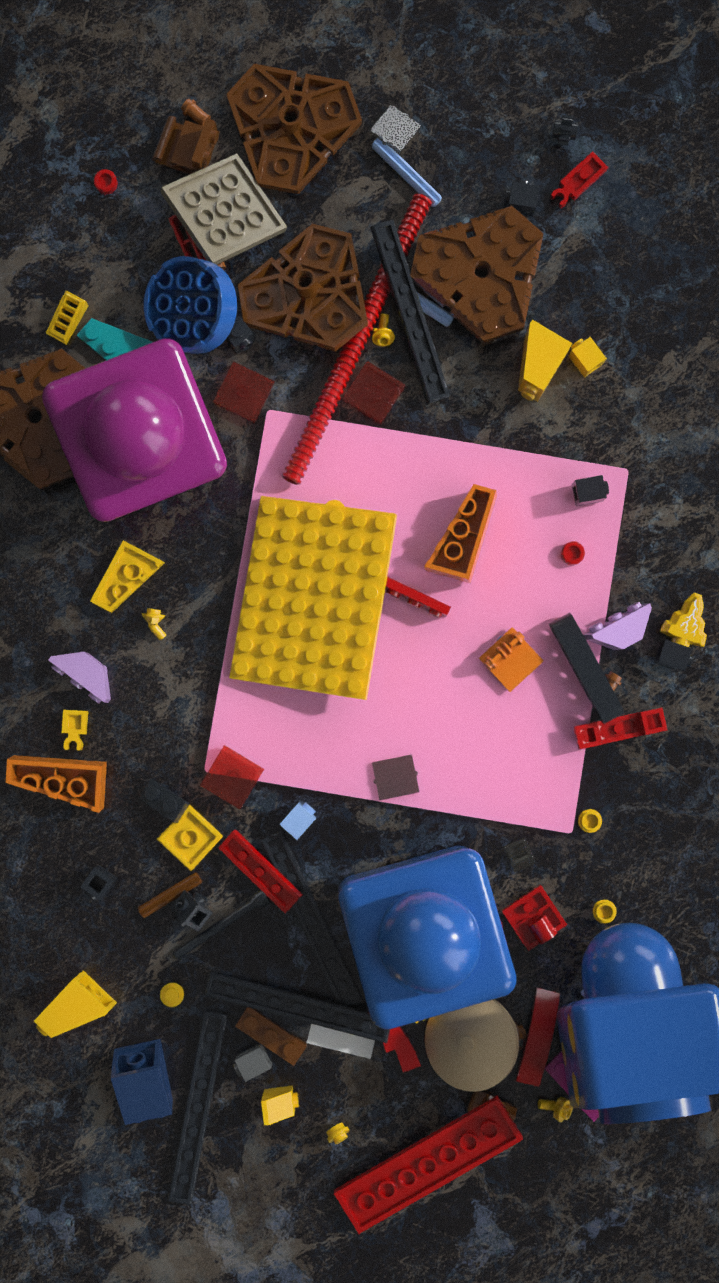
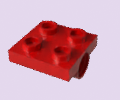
(534, 917)

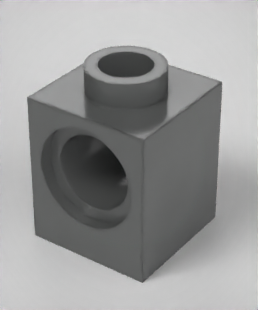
(252, 1062)

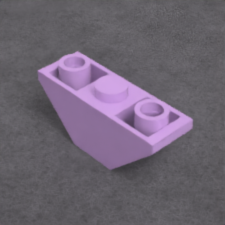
(621, 629)
(85, 673)

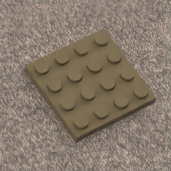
(223, 209)

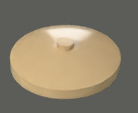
(473, 1045)

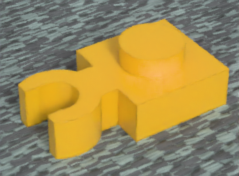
(74, 724)

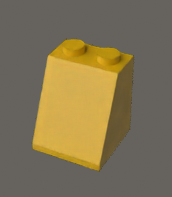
(540, 359)
(74, 1006)

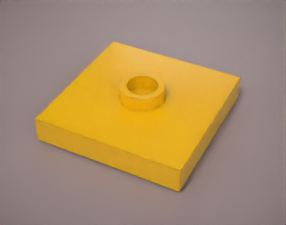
(190, 838)

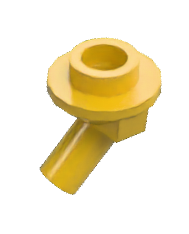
(383, 336)
(153, 617)
(561, 1108)

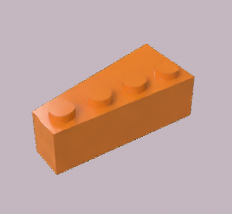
(462, 542)
(66, 779)

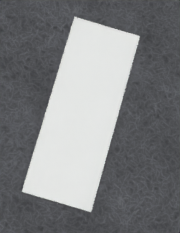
(340, 1041)

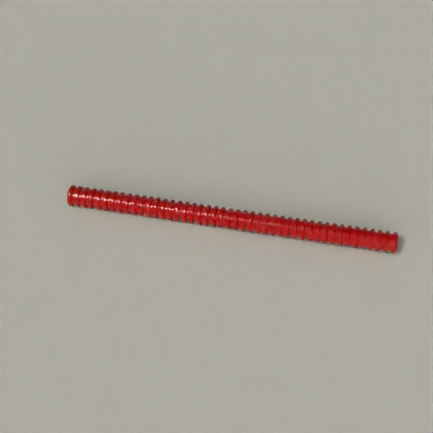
(351, 350)

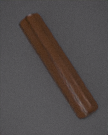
(169, 895)

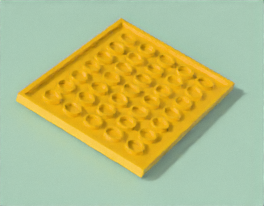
(313, 597)

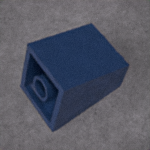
(141, 1082)

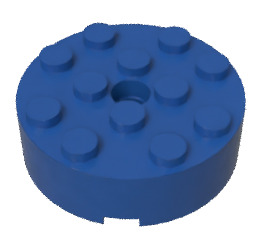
(191, 304)

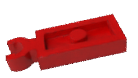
(580, 178)

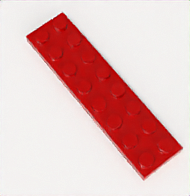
(428, 1164)

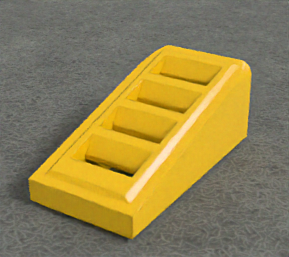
(59, 314)

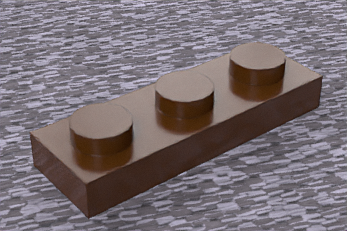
(271, 1035)

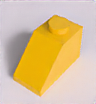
(278, 1104)

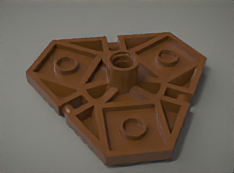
(286, 151)
(501, 247)
(325, 309)
(36, 447)

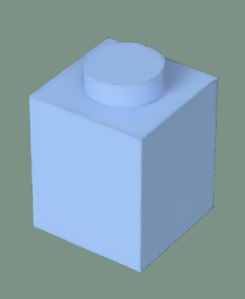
(298, 820)

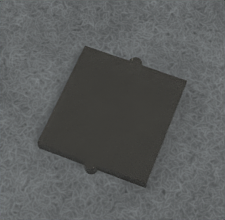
(395, 129)
(395, 777)

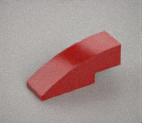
(406, 1054)

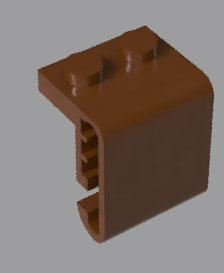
(186, 146)

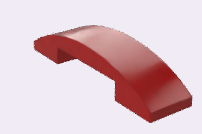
(620, 728)
(539, 1037)

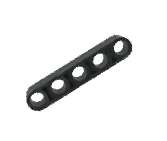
(586, 668)

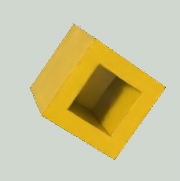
(586, 356)

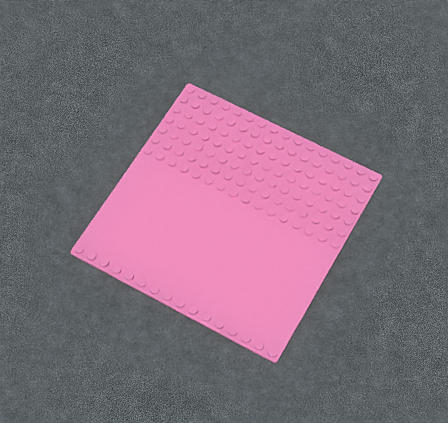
(428, 692)

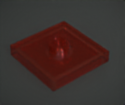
(244, 392)
(374, 392)
(232, 777)

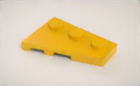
(124, 576)

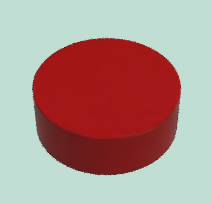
(105, 181)
(572, 553)

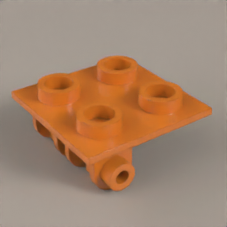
(511, 659)

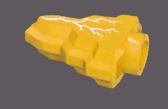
(687, 625)

